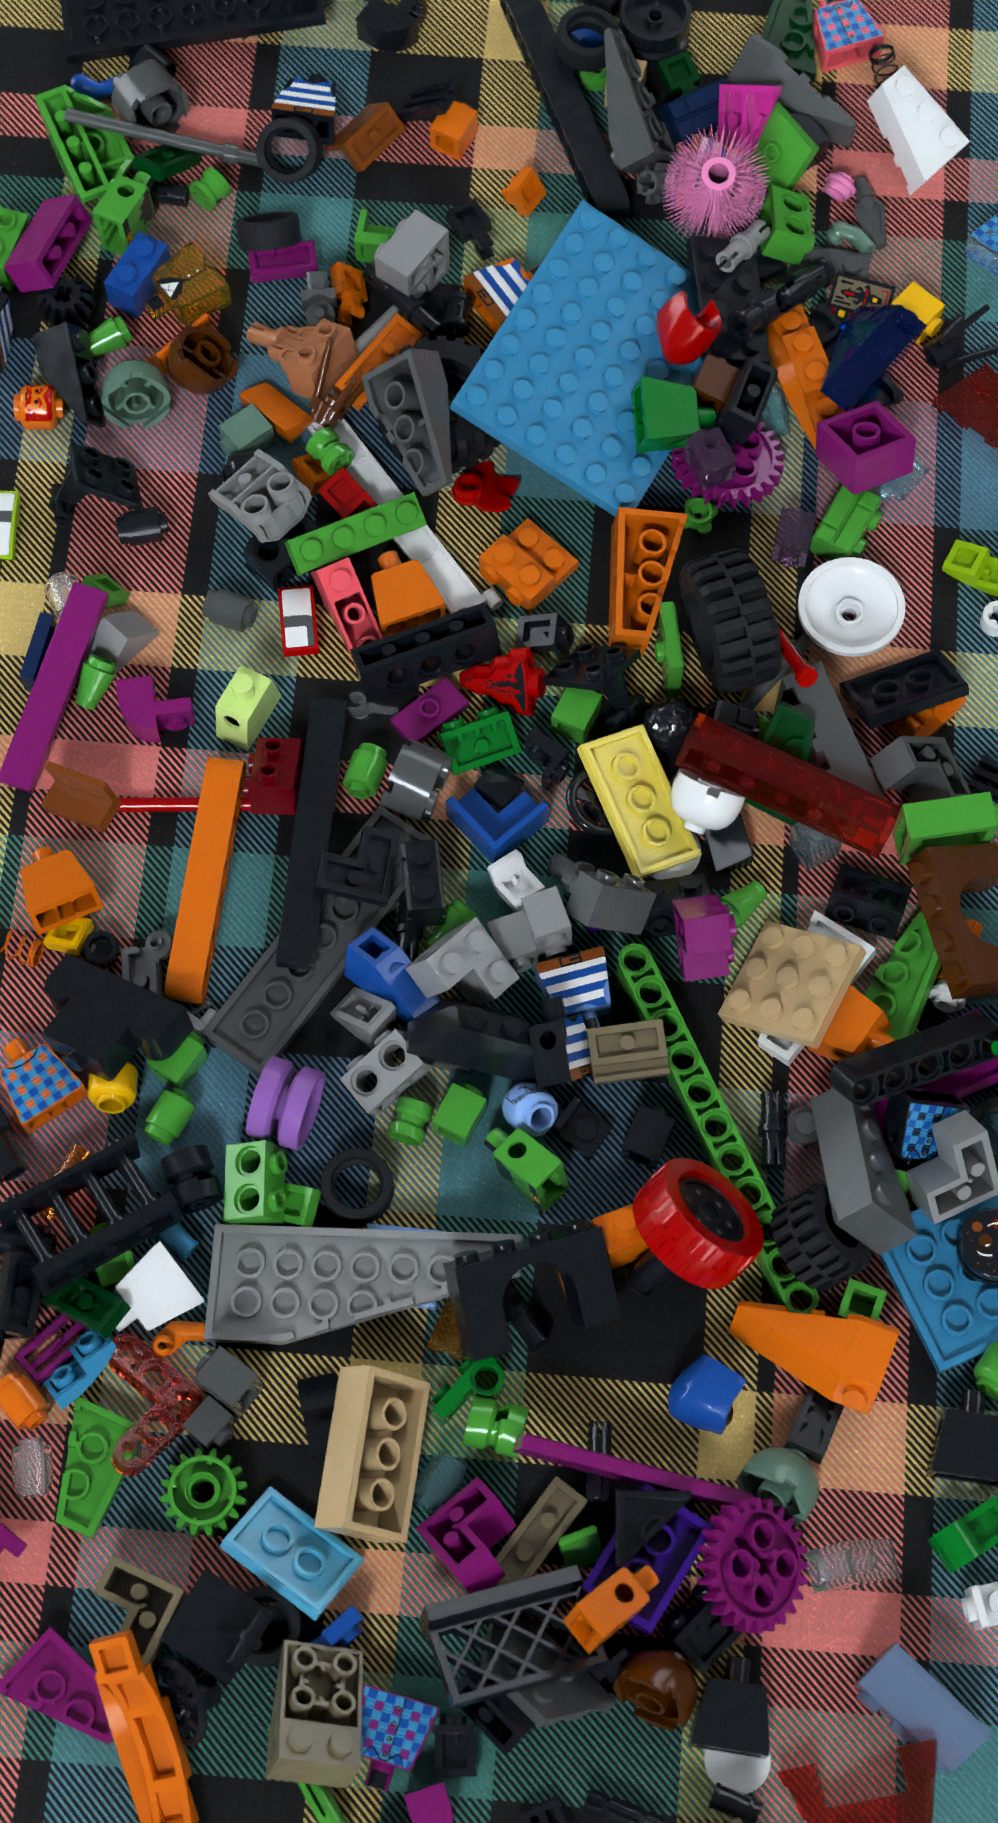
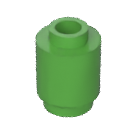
(365, 771)
(169, 1116)

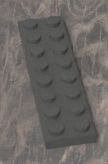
(278, 1001)

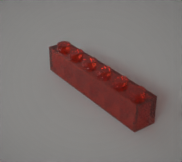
(788, 785)

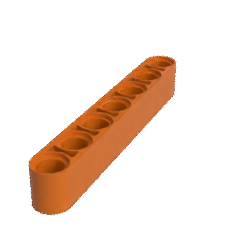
(205, 880)

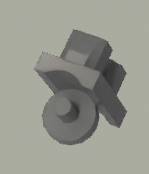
(319, 299)

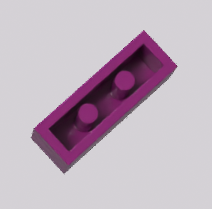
(48, 243)

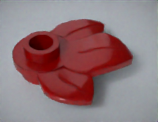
(484, 489)

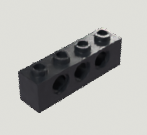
(426, 652)

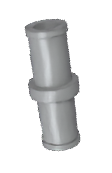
(742, 245)

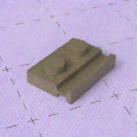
(628, 1052)

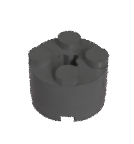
(149, 97)
(415, 779)

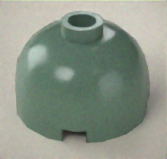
(135, 394)
(782, 1477)

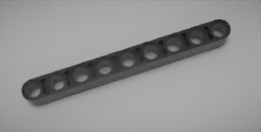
(566, 108)

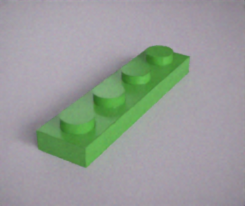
(355, 533)

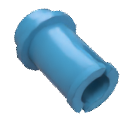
(178, 1241)

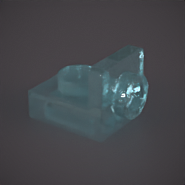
(902, 486)

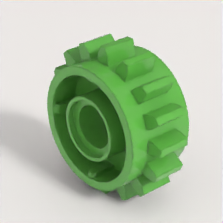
(188, 1477)

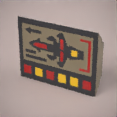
(854, 292)

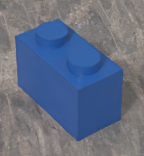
(131, 278)

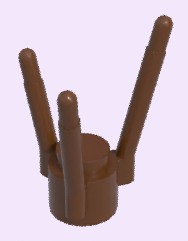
(330, 409)

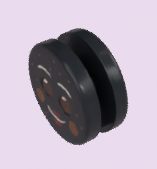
(979, 1246)

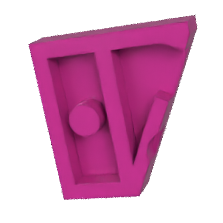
(746, 109)

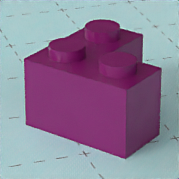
(703, 937)
(464, 1533)

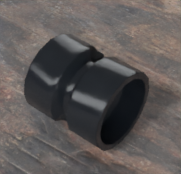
(190, 1174)

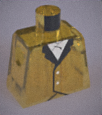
(188, 287)

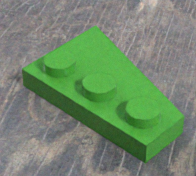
(89, 1475)

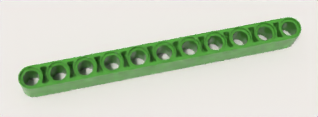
(711, 1111)

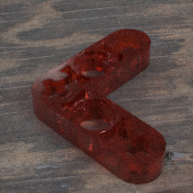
(162, 1397)

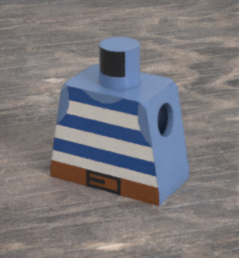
(580, 981)

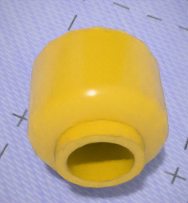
(114, 1095)

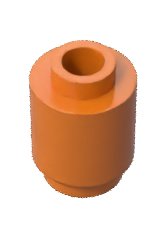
(22, 1401)

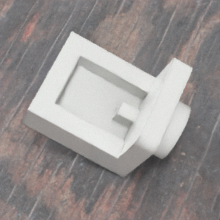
(513, 879)

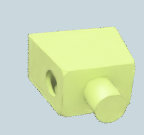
(248, 701)

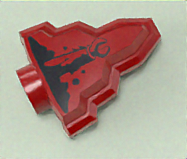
(509, 680)

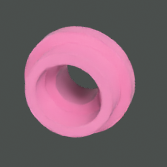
(839, 186)

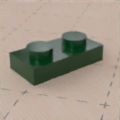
(165, 161)

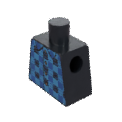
(909, 1123)

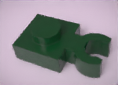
(679, 74)

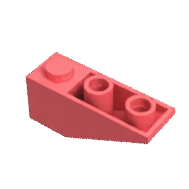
(346, 603)

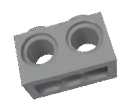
(391, 1080)

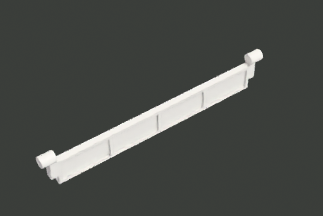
(419, 544)

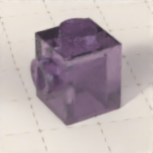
(710, 457)

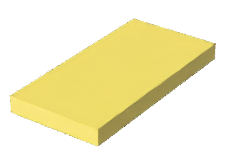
(638, 801)

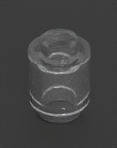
(58, 589)
(32, 1468)

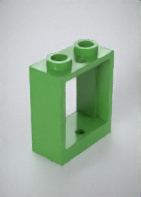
(944, 823)

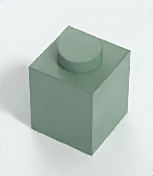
(246, 432)

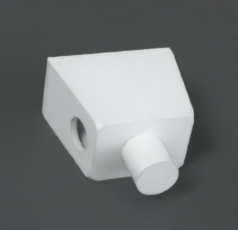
(156, 1289)

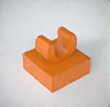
(524, 191)

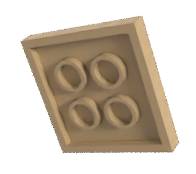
(792, 984)

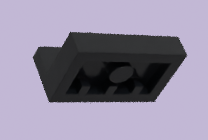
(868, 901)
(697, 1631)

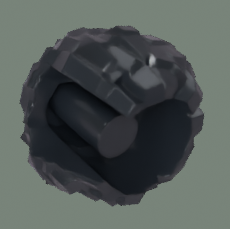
(669, 723)

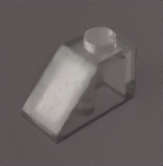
(852, 1564)

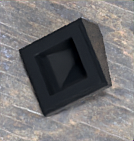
(498, 786)

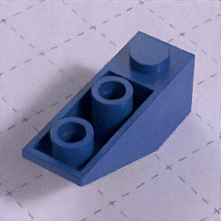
(379, 969)

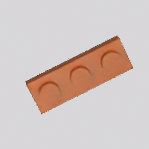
(386, 344)

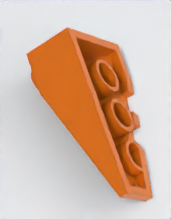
(827, 1353)

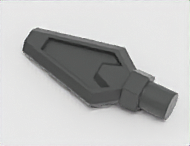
(870, 213)

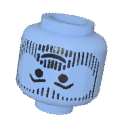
(530, 1109)

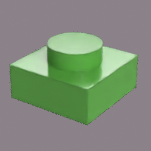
(103, 582)
(300, 1205)

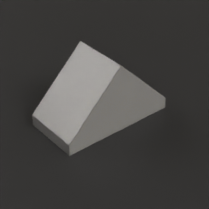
(121, 637)
(365, 1015)

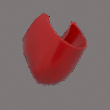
(685, 335)

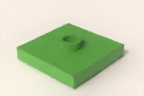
(786, 150)
(669, 649)

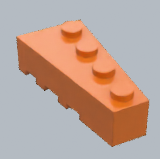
(639, 571)

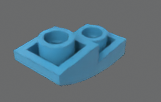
(71, 1380)

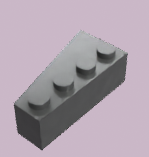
(834, 742)
(860, 1174)

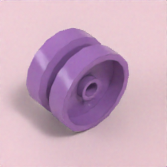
(285, 1103)

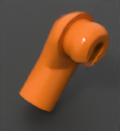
(177, 1334)

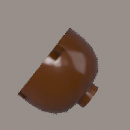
(201, 360)
(659, 1686)

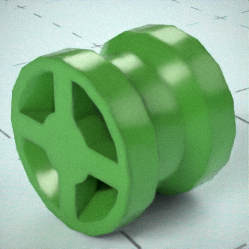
(209, 189)

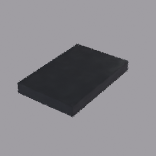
(904, 689)

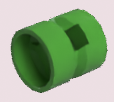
(494, 1425)

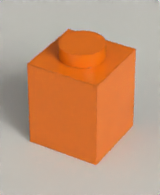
(454, 130)

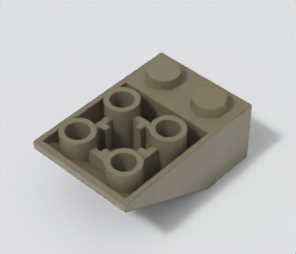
(316, 1715)

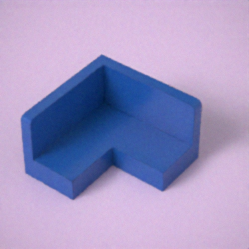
(496, 832)

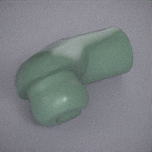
(853, 234)

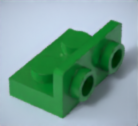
(480, 740)

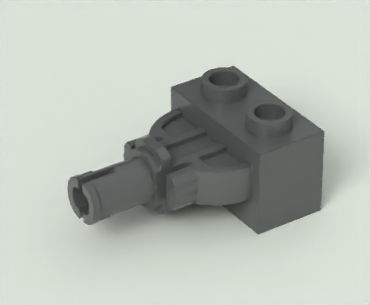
(602, 897)

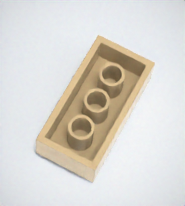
(372, 1454)

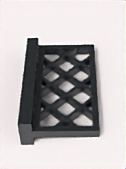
(494, 1607)

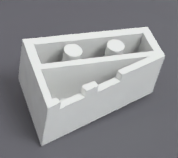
(915, 128)

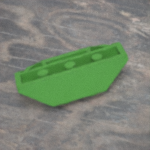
(86, 154)

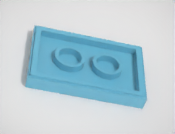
(290, 1554)

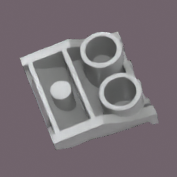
(263, 497)

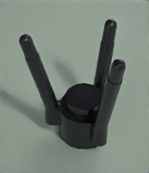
(942, 348)

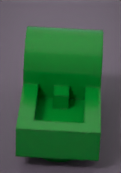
(451, 1399)
(967, 1536)

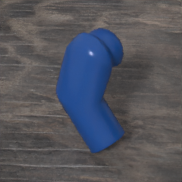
(89, 87)

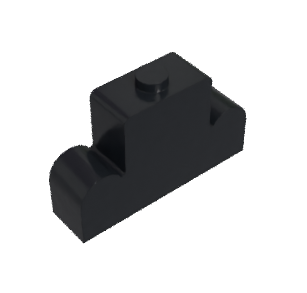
(108, 1019)

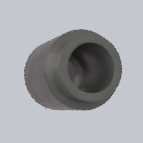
(229, 609)

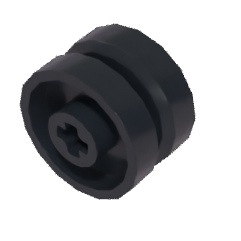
(655, 28)

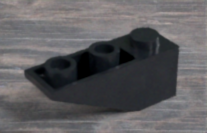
(68, 365)

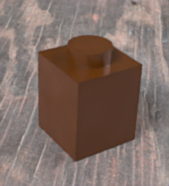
(713, 382)

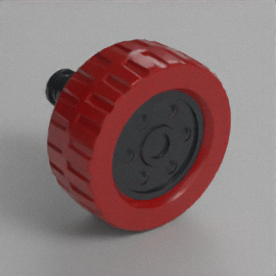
(693, 1228)

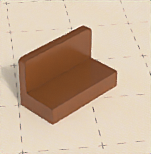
(368, 135)
(80, 798)

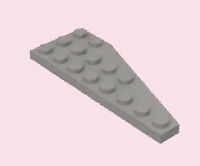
(314, 1280)

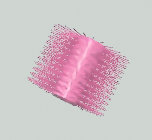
(715, 186)

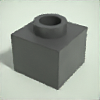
(210, 1424)

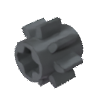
(651, 183)

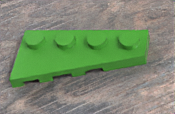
(906, 979)

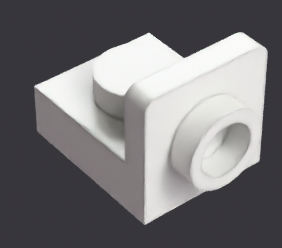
(981, 1605)

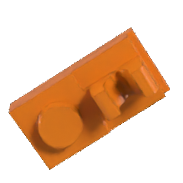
(928, 721)

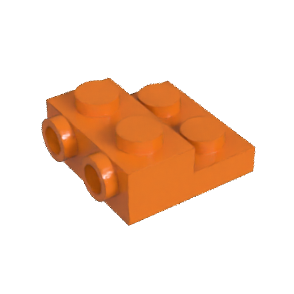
(526, 565)

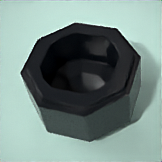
(101, 949)

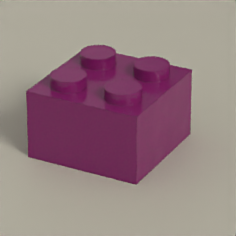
(865, 447)

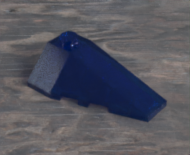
(867, 349)

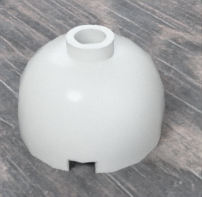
(703, 802)

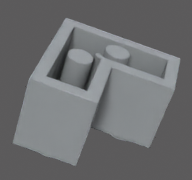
(414, 254)
(534, 932)
(467, 959)
(960, 1174)

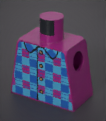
(392, 1733)

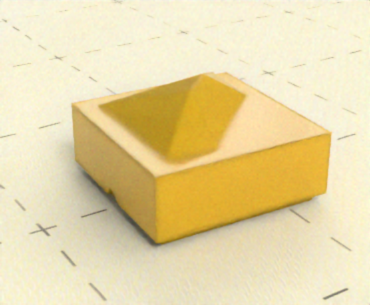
(69, 937)

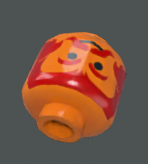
(39, 407)

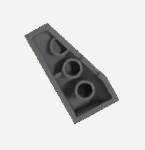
(765, 65)
(632, 125)
(414, 407)

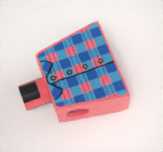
(844, 33)

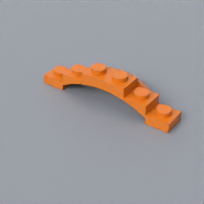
(801, 369)
(143, 1732)

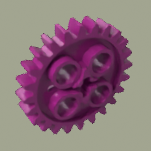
(756, 471)
(752, 1565)

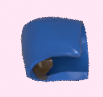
(705, 1395)

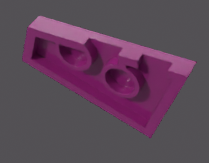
(60, 1685)

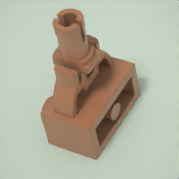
(301, 352)

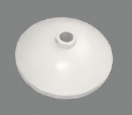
(854, 589)

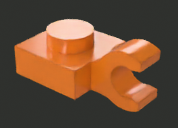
(349, 288)

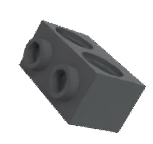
(228, 1381)

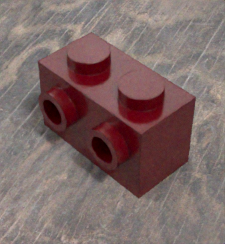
(274, 776)

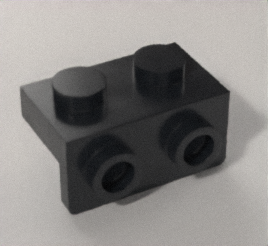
(661, 917)

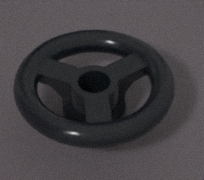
(588, 811)

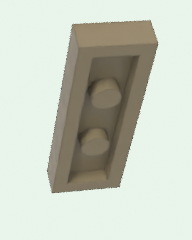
(539, 1531)

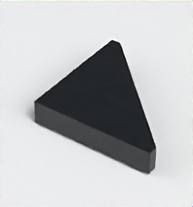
(640, 1516)

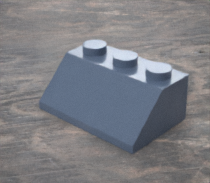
(920, 1707)

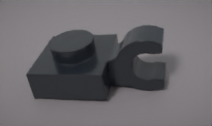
(472, 224)

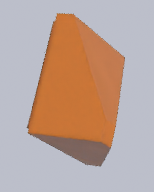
(310, 473)

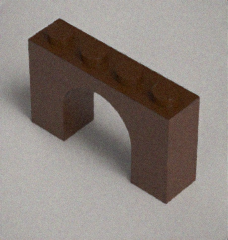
(939, 879)

